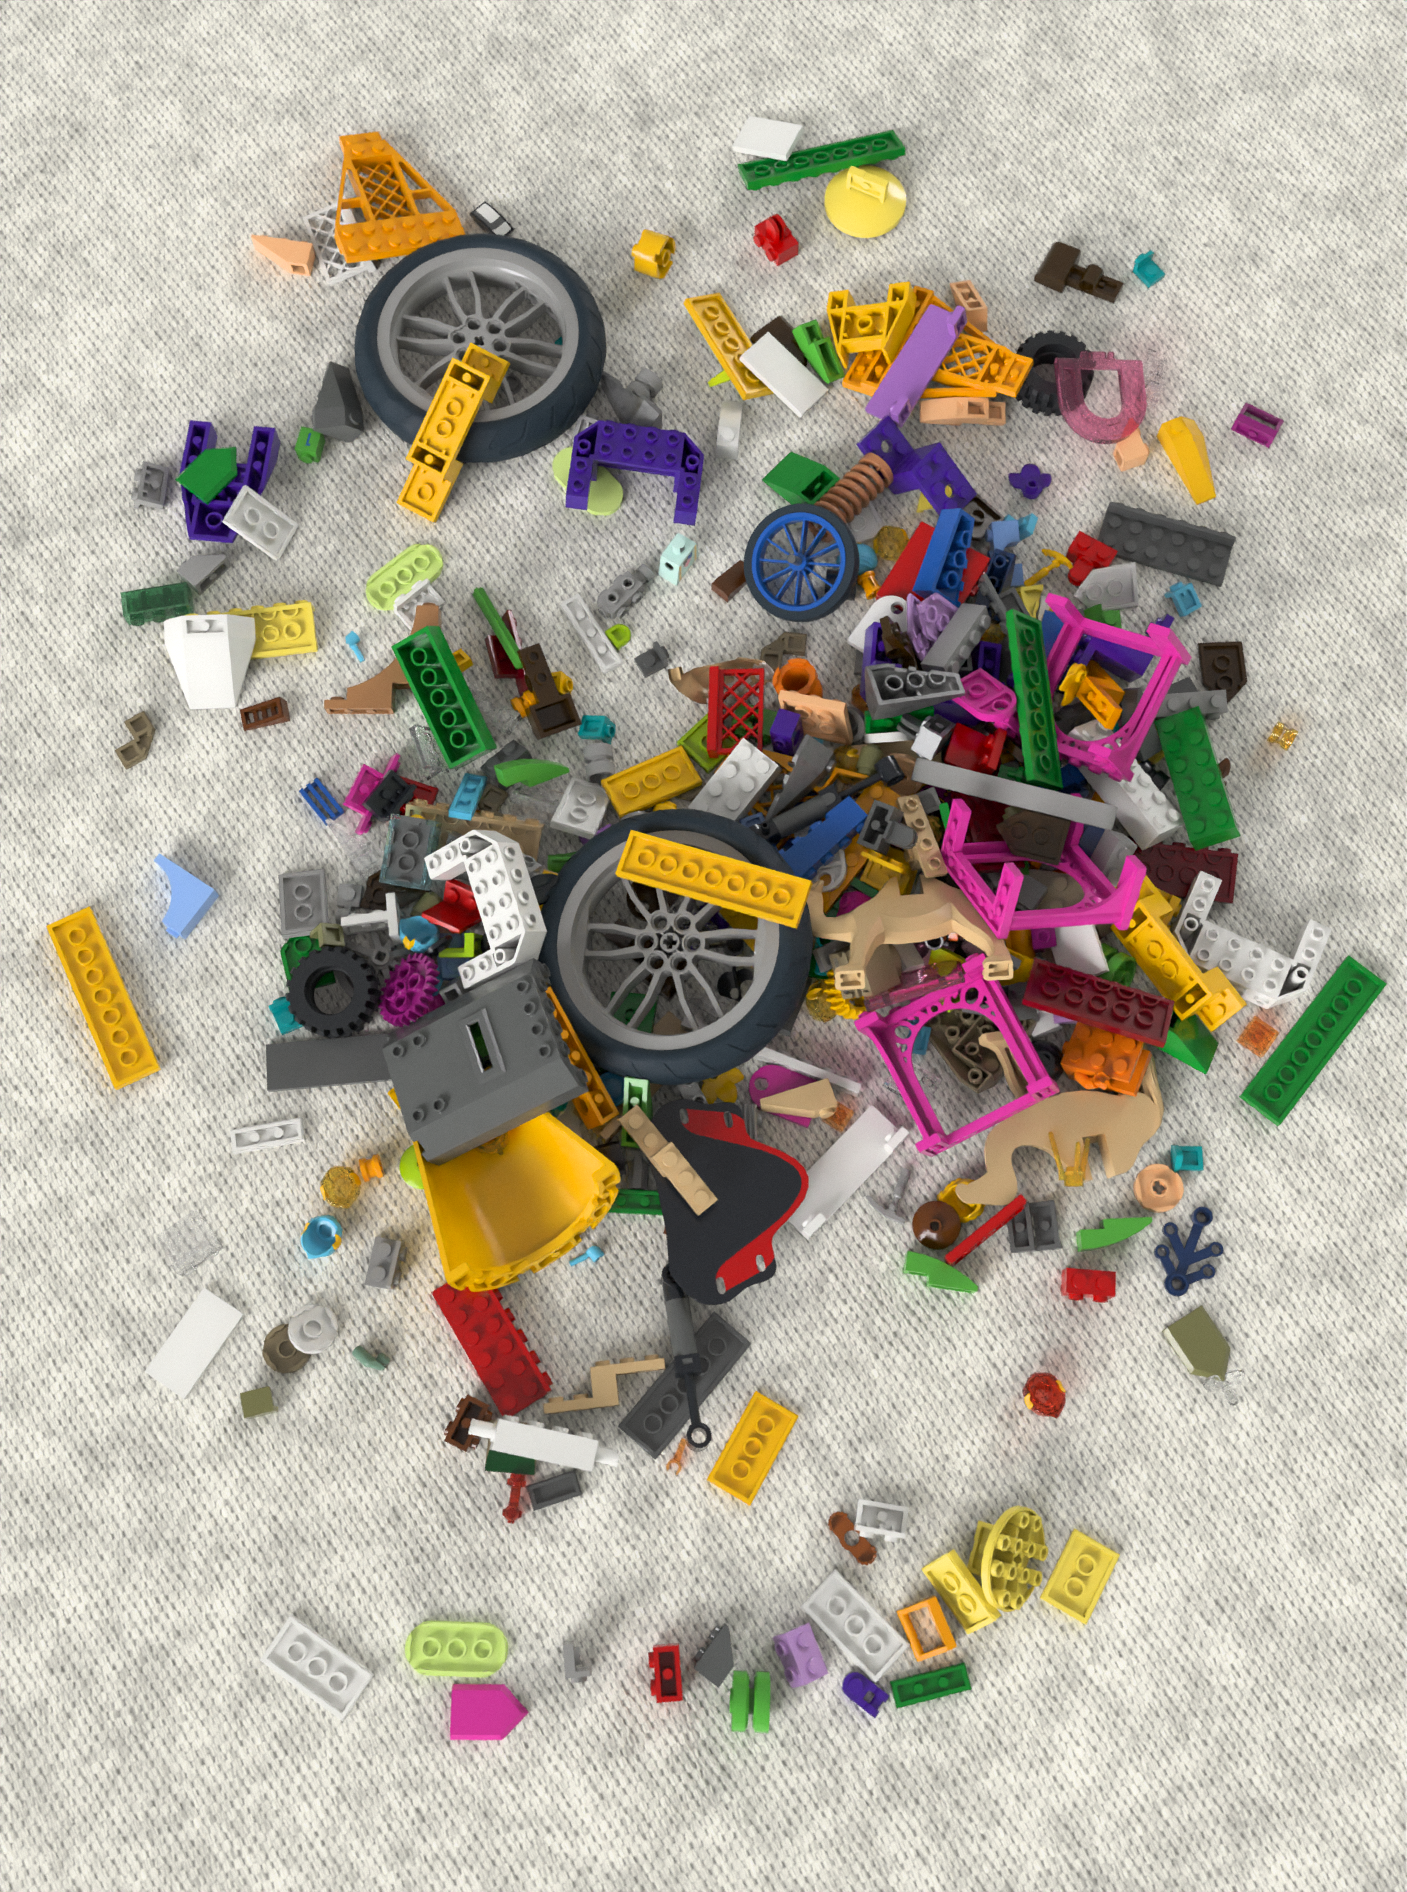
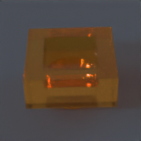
(840, 1118)

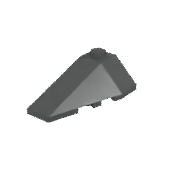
(338, 406)

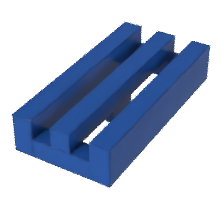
(310, 787)

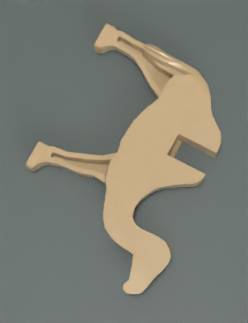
(903, 920)
(1114, 1121)

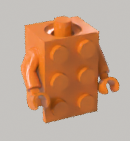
(1105, 1060)

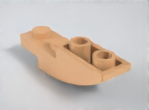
(962, 410)

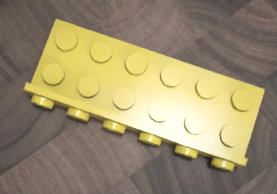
(280, 628)

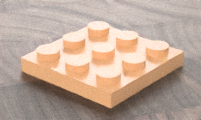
(819, 716)

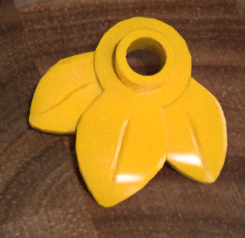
(1072, 682)
(722, 1086)

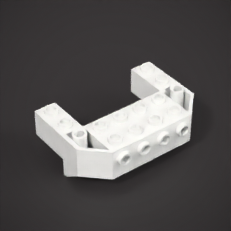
(503, 900)
(1251, 968)

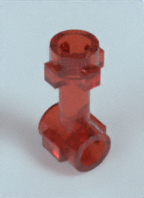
(512, 1512)

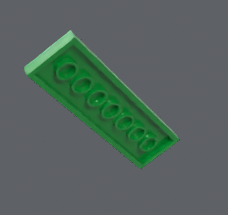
(821, 160)
(1033, 700)
(1312, 1040)

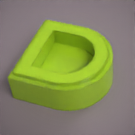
(618, 635)

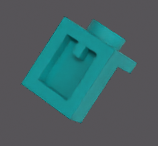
(1147, 269)
(597, 728)
(284, 1019)

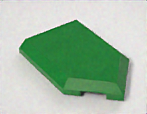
(210, 473)
(295, 949)

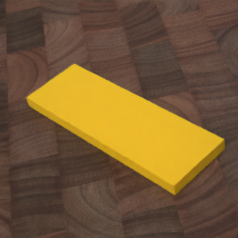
(726, 341)

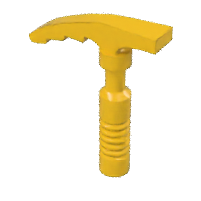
(1058, 560)

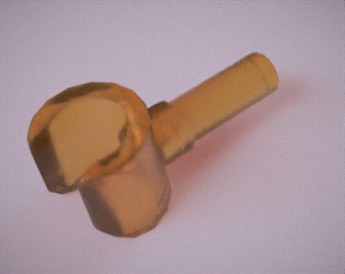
(677, 1457)

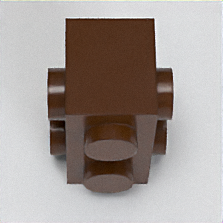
(457, 1430)

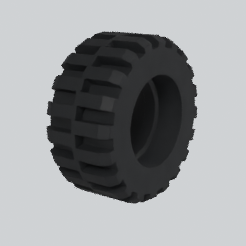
(1043, 349)
(311, 971)

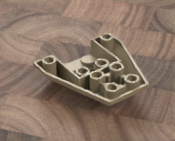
(957, 1042)

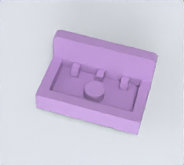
(800, 1656)

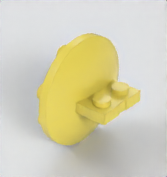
(865, 201)
(1002, 1557)

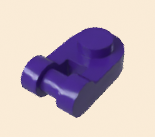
(856, 1687)

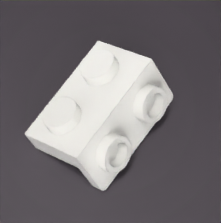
(421, 593)
(881, 1519)

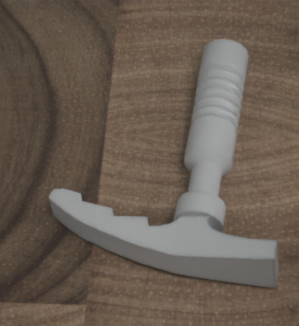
(898, 1193)

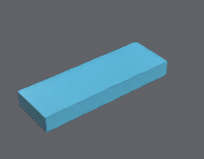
(467, 796)

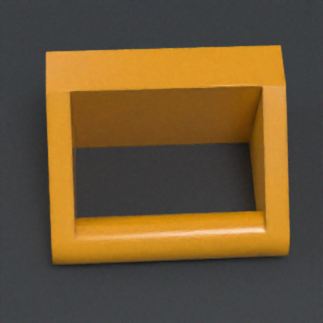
(939, 1621)

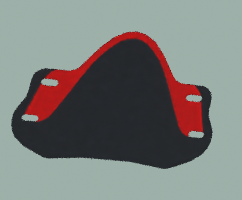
(755, 1196)

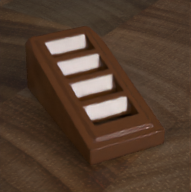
(272, 704)

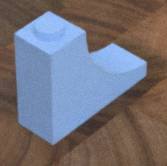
(189, 899)

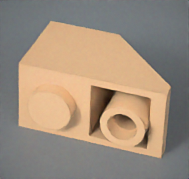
(1131, 451)

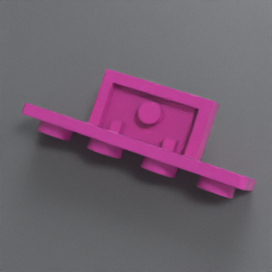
(362, 786)

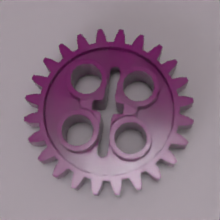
(409, 989)

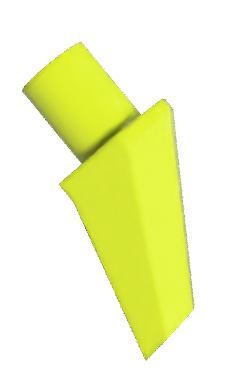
(720, 378)

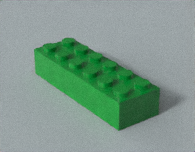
(444, 697)
(1197, 778)

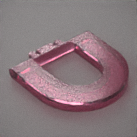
(1076, 412)
(918, 983)

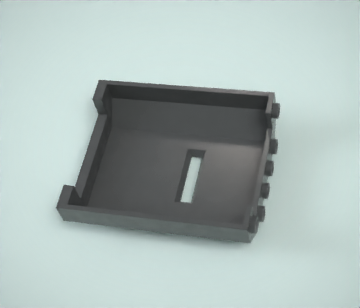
(440, 1077)

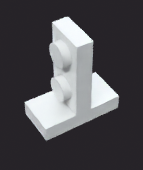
(376, 920)

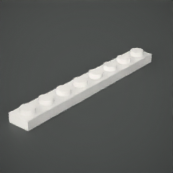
(803, 1066)

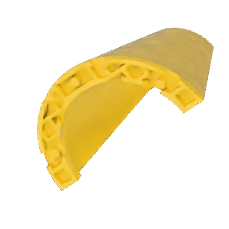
(516, 1208)

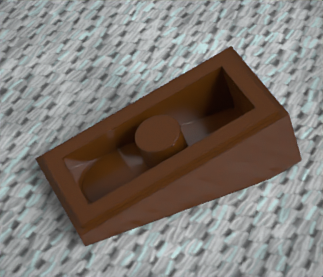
(730, 582)

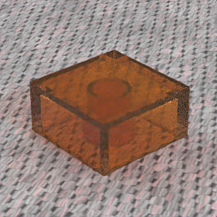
(1257, 1036)

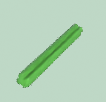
(498, 626)

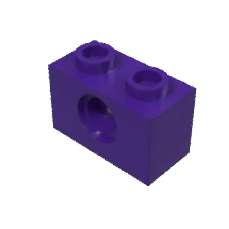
(786, 732)

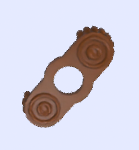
(863, 1550)

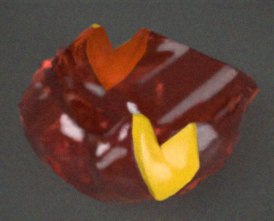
(1044, 1394)

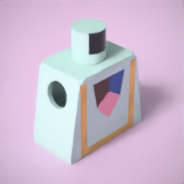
(679, 555)

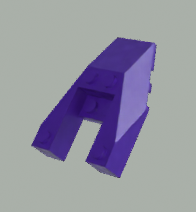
(205, 520)

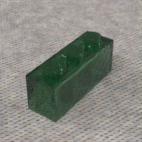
(157, 603)

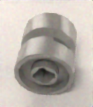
(646, 384)
(598, 758)

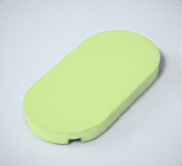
(605, 492)
(402, 573)
(456, 1648)

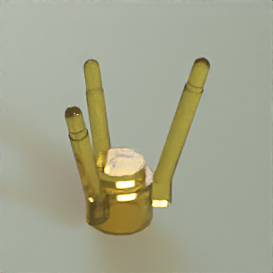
(1074, 1175)

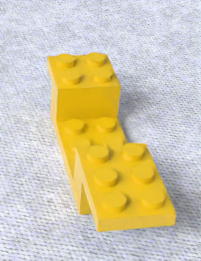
(446, 428)
(1172, 968)

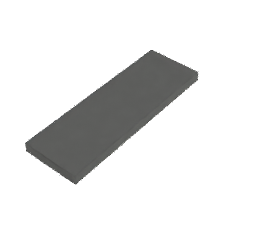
(326, 1062)
(665, 1405)

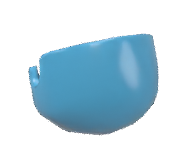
(615, 1087)

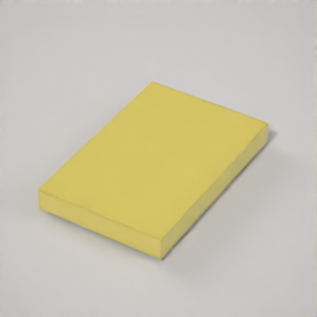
(1079, 1576)
(960, 1591)

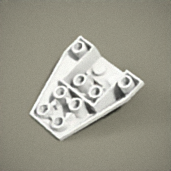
(210, 657)

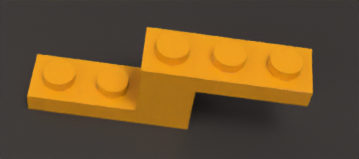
(1101, 695)

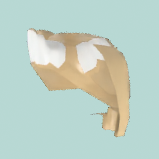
(695, 682)

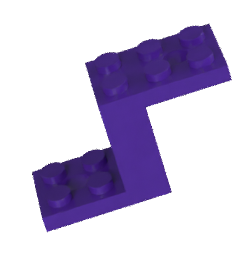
(920, 468)
(1115, 658)

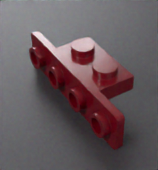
(500, 661)

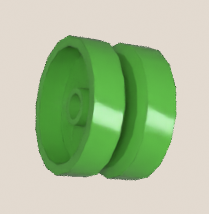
(1120, 965)
(750, 1701)

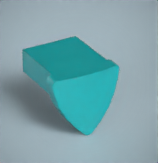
(1186, 1158)

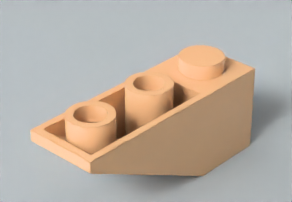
(293, 256)

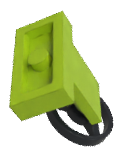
(471, 948)

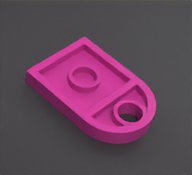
(985, 695)
(779, 1081)

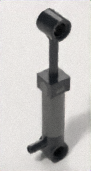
(815, 809)
(685, 1354)

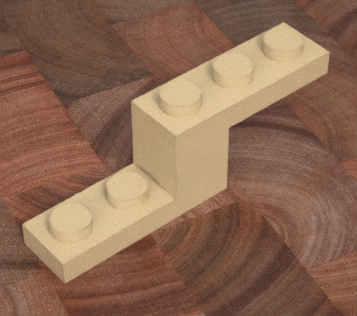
(667, 1160)
(604, 1384)

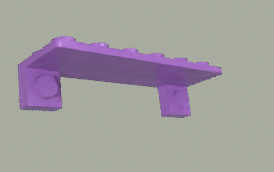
(917, 363)

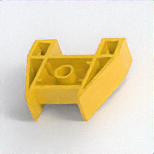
(870, 325)

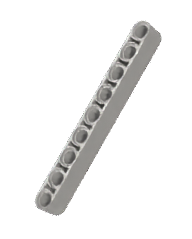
(1014, 793)

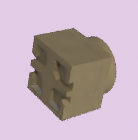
(881, 971)

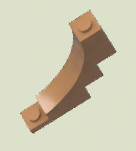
(378, 693)

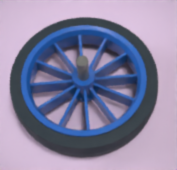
(801, 562)

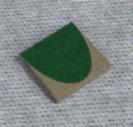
(508, 1463)

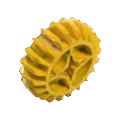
(842, 1006)

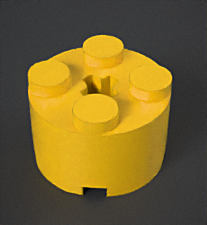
(653, 254)

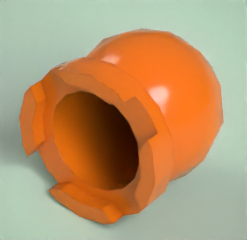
(799, 677)

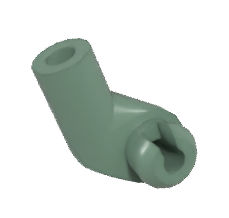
(368, 1360)

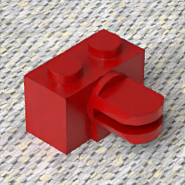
(776, 240)
(1086, 555)

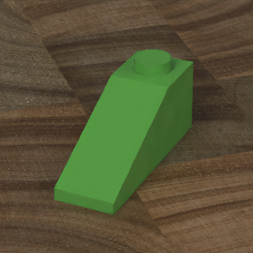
(636, 1093)

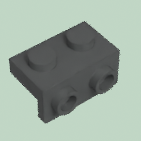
(509, 752)

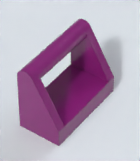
(1255, 430)

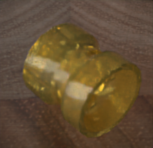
(1287, 737)

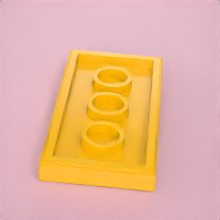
(651, 782)
(752, 1448)

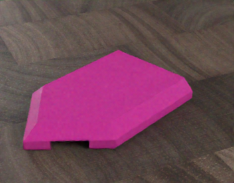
(483, 1712)

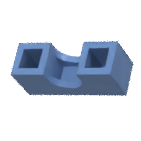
(1003, 535)

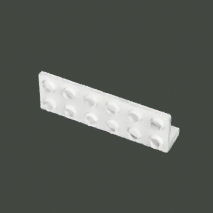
(846, 1168)

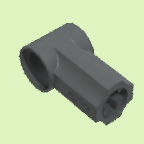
(637, 1169)

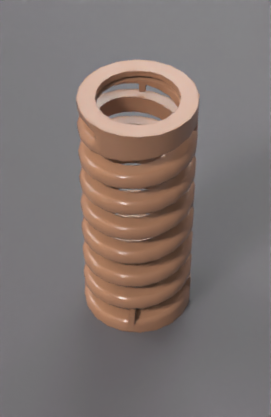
(850, 483)

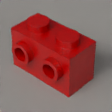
(1088, 1283)
(667, 1669)

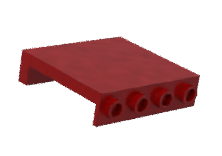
(906, 569)

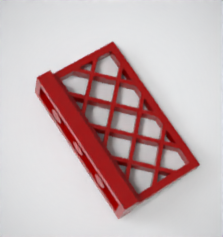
(716, 708)

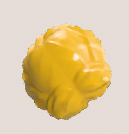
(965, 1211)

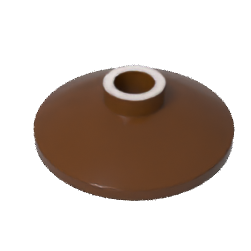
(948, 1222)

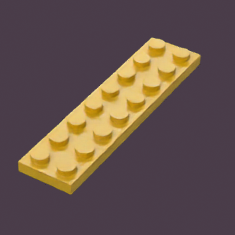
(714, 879)
(103, 998)

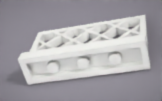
(348, 217)

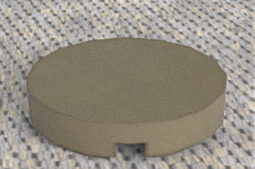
(292, 1358)

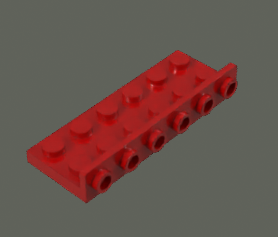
(494, 1347)

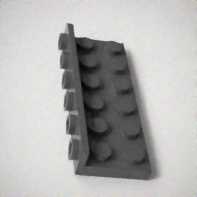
(1167, 543)

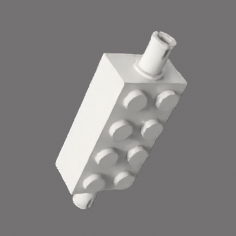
(543, 1444)

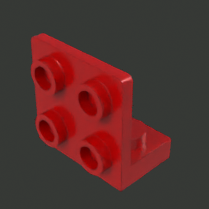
(975, 750)
(457, 910)

